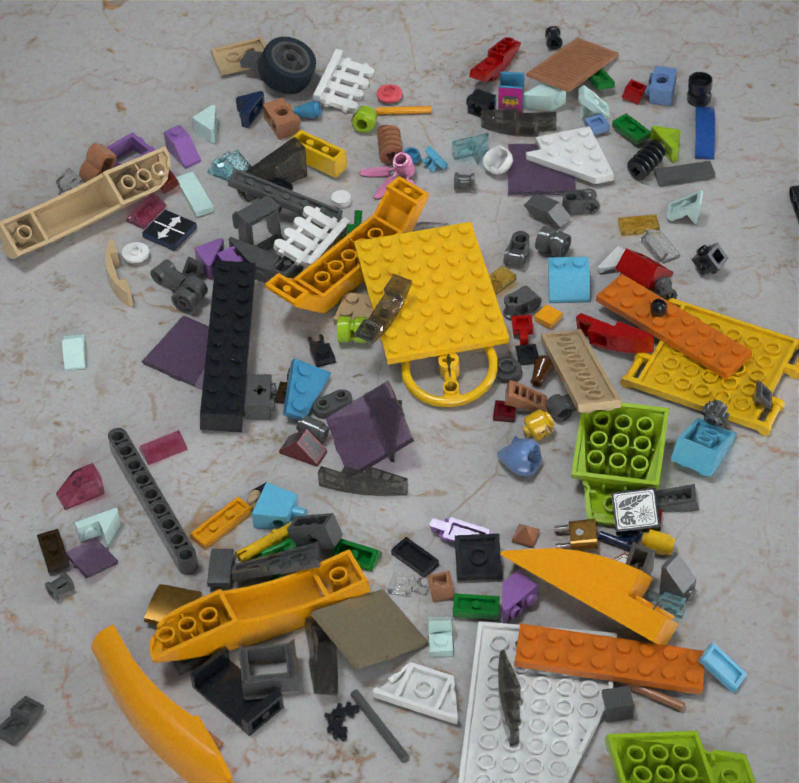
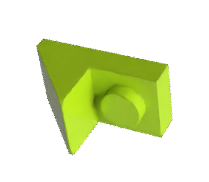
(669, 139)

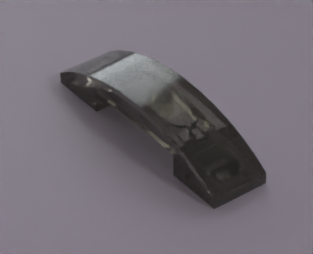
(386, 310)

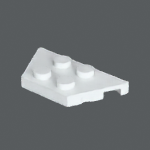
(421, 691)

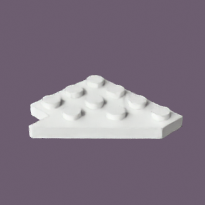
(574, 154)

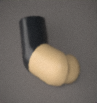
(254, 495)

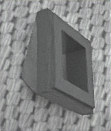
(193, 268)
(762, 395)

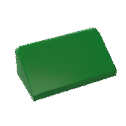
(365, 556)

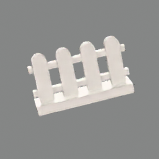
(341, 76)
(327, 240)

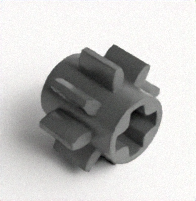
(715, 413)

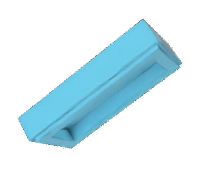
(722, 667)

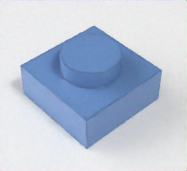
(597, 124)

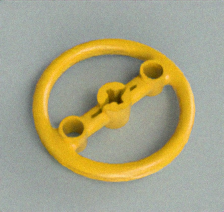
(451, 390)

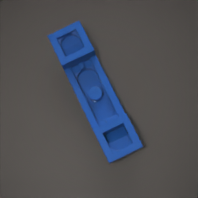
(704, 132)

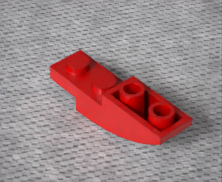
(496, 61)
(615, 338)

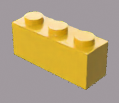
(322, 154)

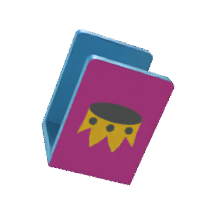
(511, 91)

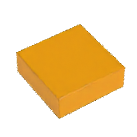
(548, 316)

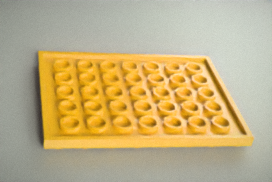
(450, 293)

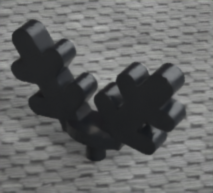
(336, 725)

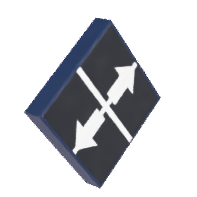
(169, 230)

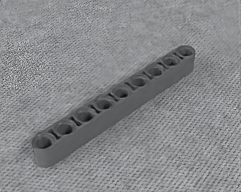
(153, 501)

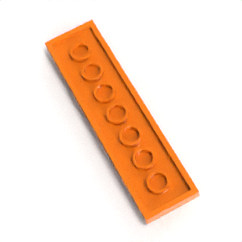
(675, 328)
(609, 658)

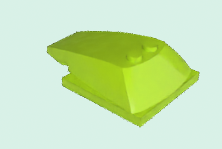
(618, 454)
(673, 759)

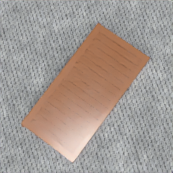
(572, 64)

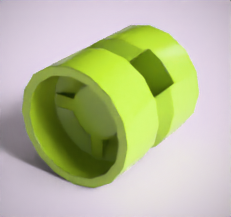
(347, 327)

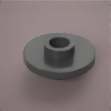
(508, 369)

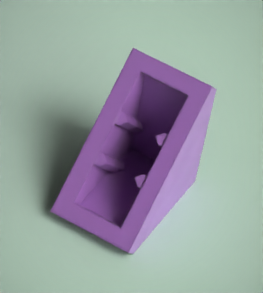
(207, 255)

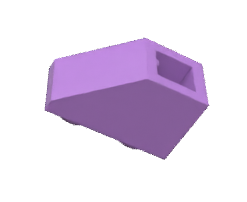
(517, 595)

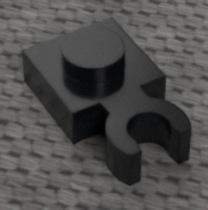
(320, 352)

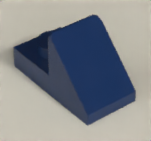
(249, 107)

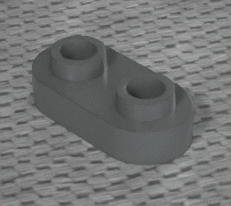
(331, 403)

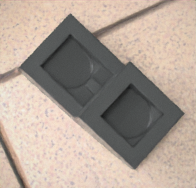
(220, 568)
(21, 720)

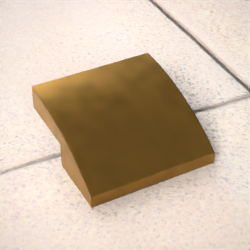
(167, 599)

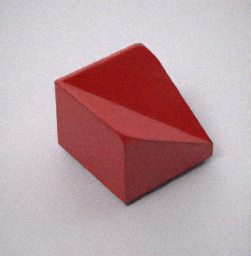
(634, 91)

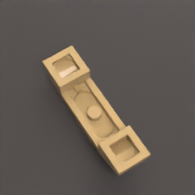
(119, 287)

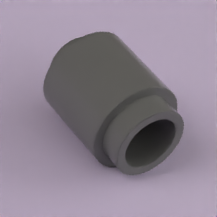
(314, 426)

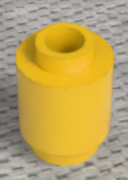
(658, 541)

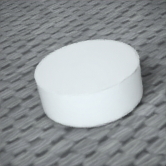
(341, 199)

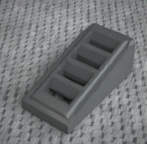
(683, 492)

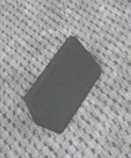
(284, 266)

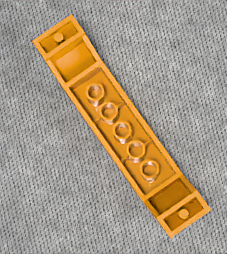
(338, 269)

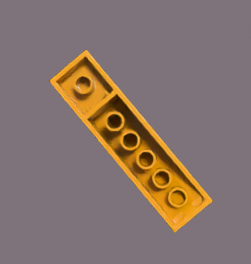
(602, 584)

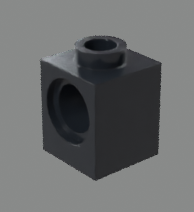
(479, 101)

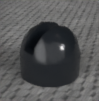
(658, 307)

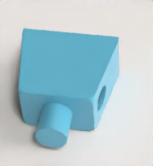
(276, 508)

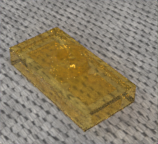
(638, 224)
(501, 279)

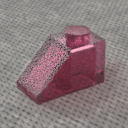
(80, 487)

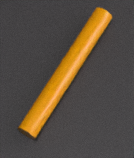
(403, 110)

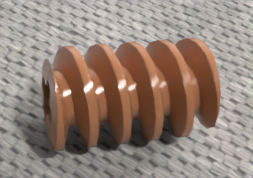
(388, 143)

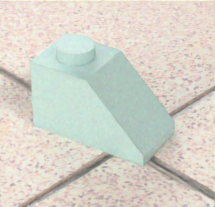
(544, 98)

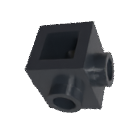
(709, 258)

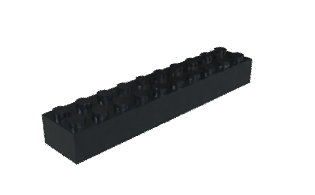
(228, 346)

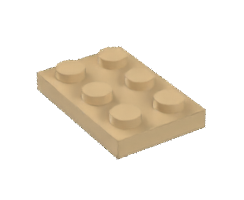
(228, 56)

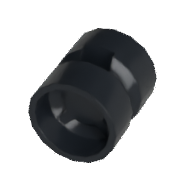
(699, 89)

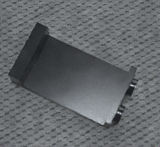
(221, 685)

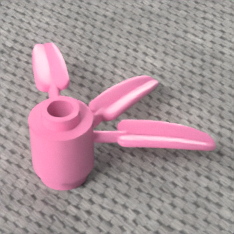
(402, 165)

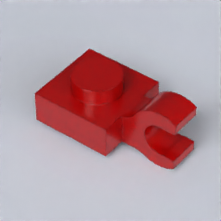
(522, 326)

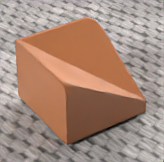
(441, 586)

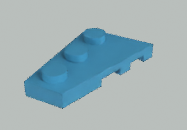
(303, 388)

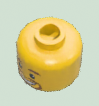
(538, 425)

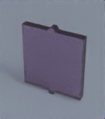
(91, 558)

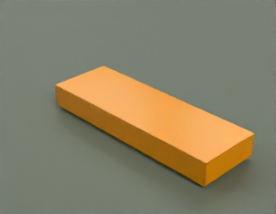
(221, 523)

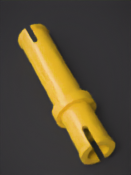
(274, 537)

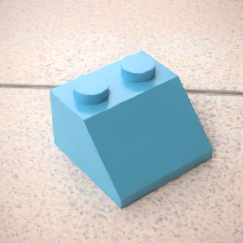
(568, 279)

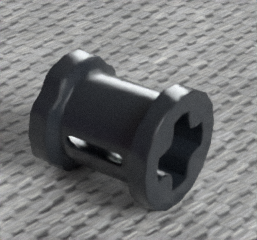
(553, 37)

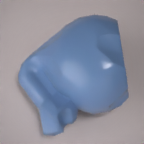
(521, 456)

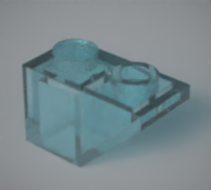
(223, 166)

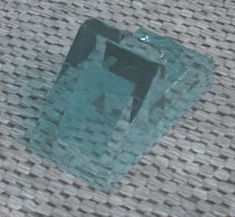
(471, 146)

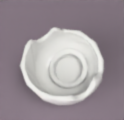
(497, 160)

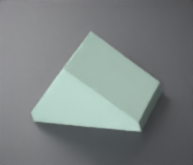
(206, 123)

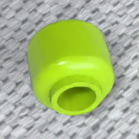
(364, 119)

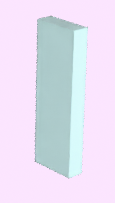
(195, 194)

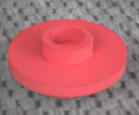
(389, 93)

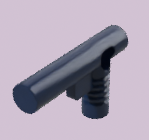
(623, 542)

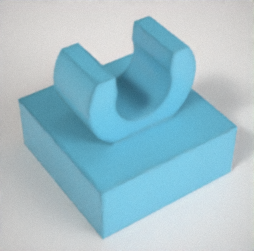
(433, 158)

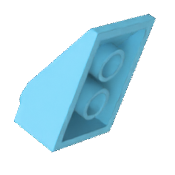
(702, 447)

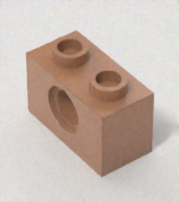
(281, 118)

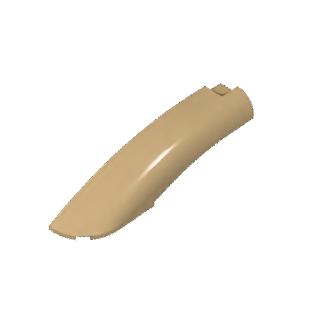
(85, 204)

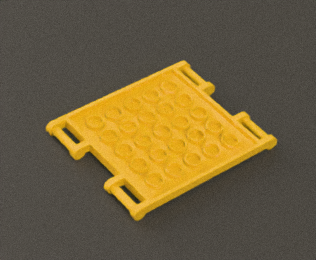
(686, 382)

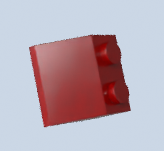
(641, 268)

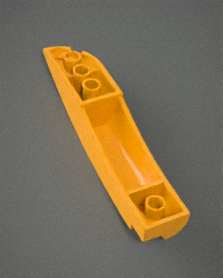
(255, 611)
(164, 726)

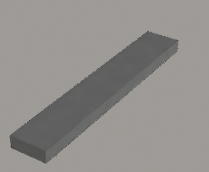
(284, 197)

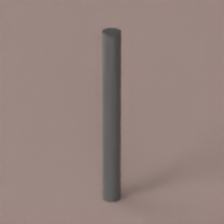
(380, 726)

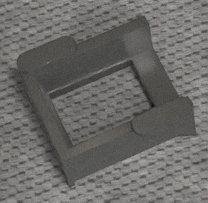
(262, 209)
(260, 686)

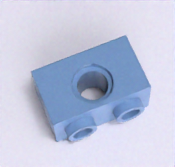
(662, 85)

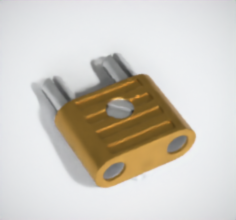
(582, 535)

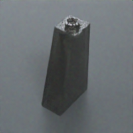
(284, 162)

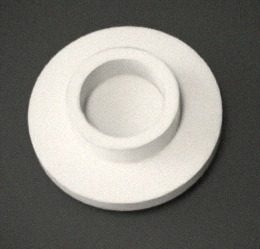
(135, 252)

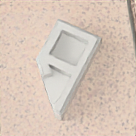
(611, 261)

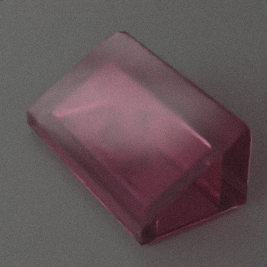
(146, 211)
(163, 447)

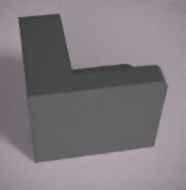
(618, 704)

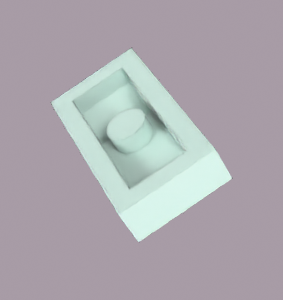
(592, 104)
(688, 205)
(74, 352)
(100, 524)
(440, 636)

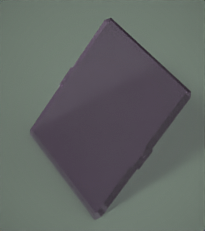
(532, 178)
(181, 352)
(370, 428)

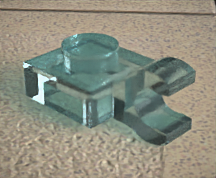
(669, 602)

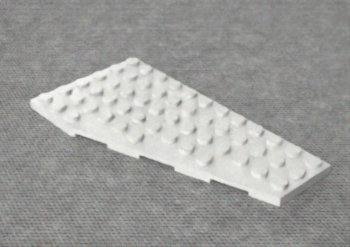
(555, 716)

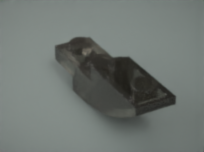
(518, 124)
(322, 659)

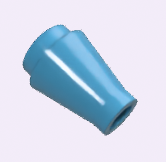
(308, 110)

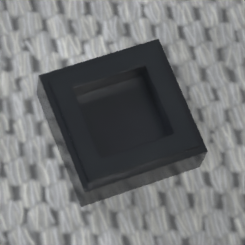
(526, 354)

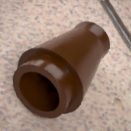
(542, 369)

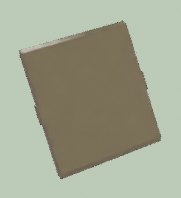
(369, 629)

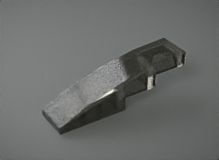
(371, 482)
(508, 694)

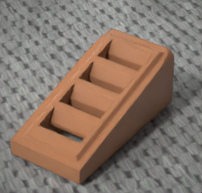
(515, 396)

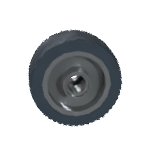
(287, 65)

